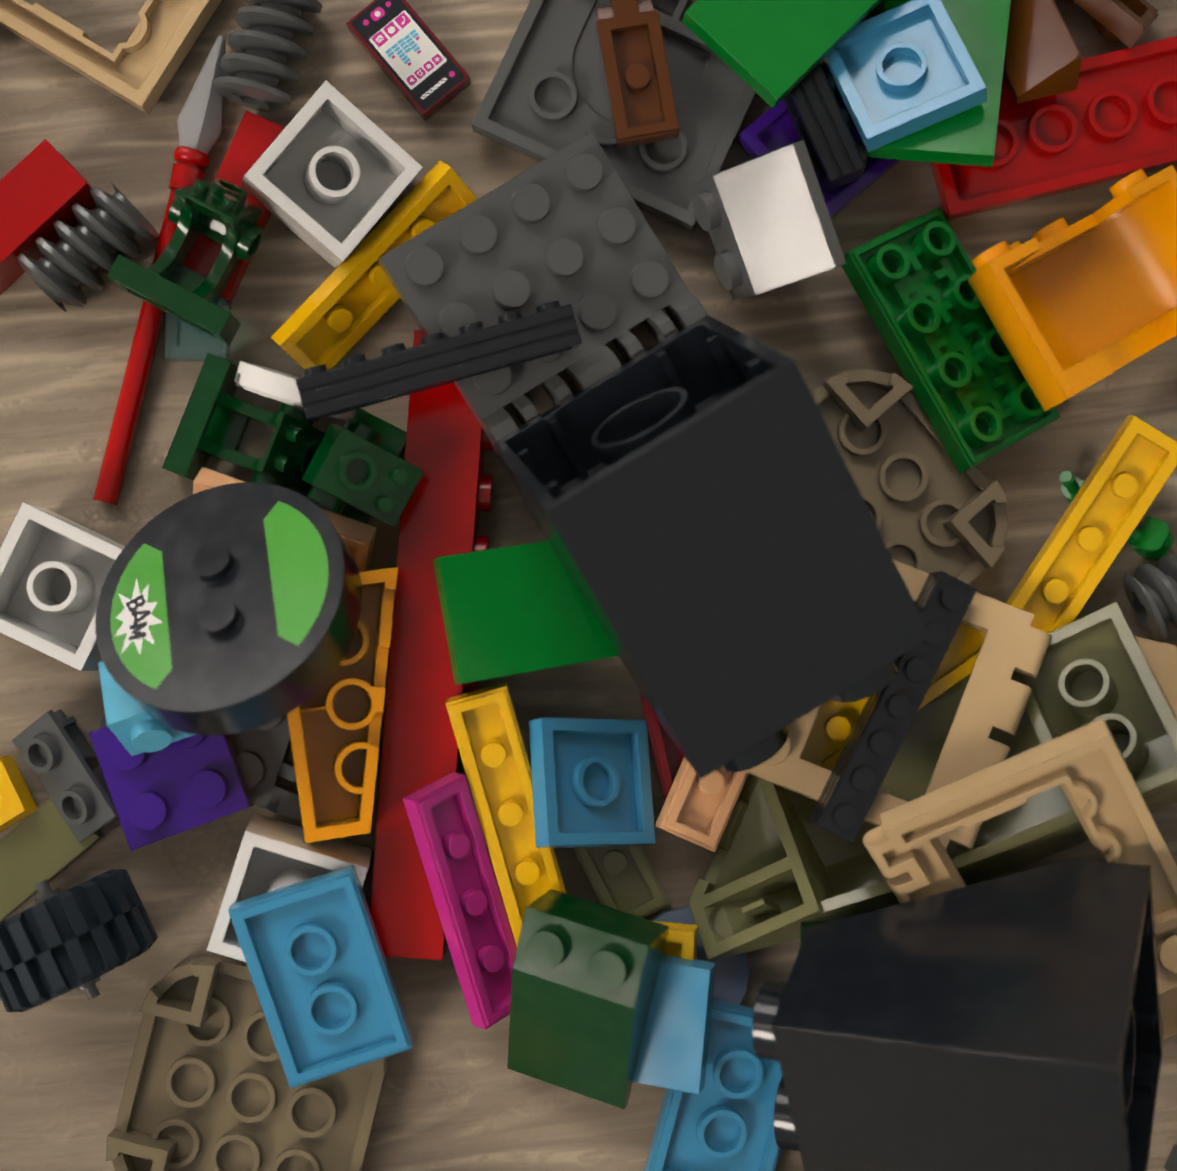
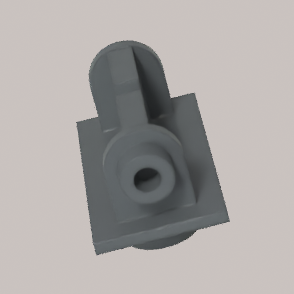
(58, 759)

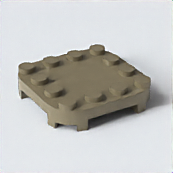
(908, 480)
(214, 1091)

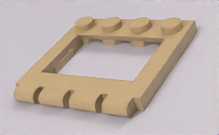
(137, 68)
(987, 704)
(1094, 782)

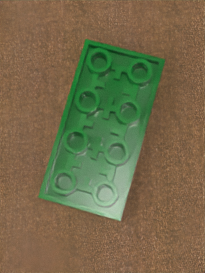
(774, 40)
(970, 135)
(944, 339)
(514, 613)

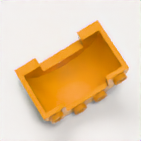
(1087, 292)

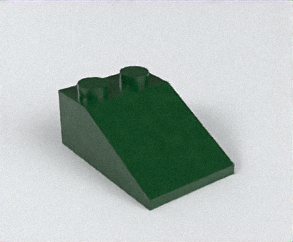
(582, 995)

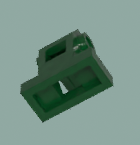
(223, 216)
(216, 425)
(362, 470)

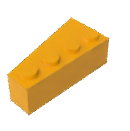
(340, 725)

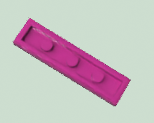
(465, 894)

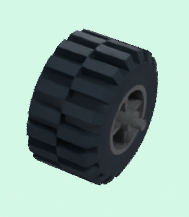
(71, 939)

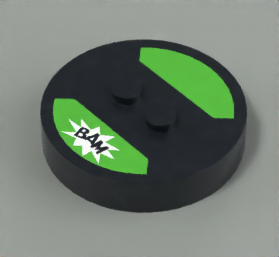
(229, 609)

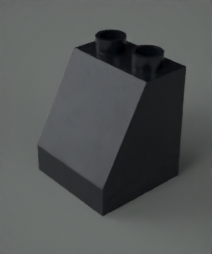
(717, 541)
(974, 1029)

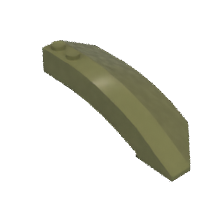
(786, 871)

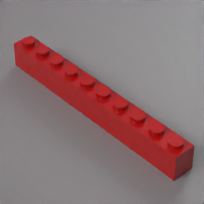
(418, 733)

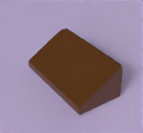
(1039, 51)

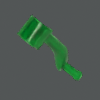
(1149, 540)

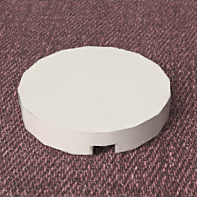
(274, 385)

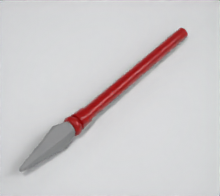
(198, 131)

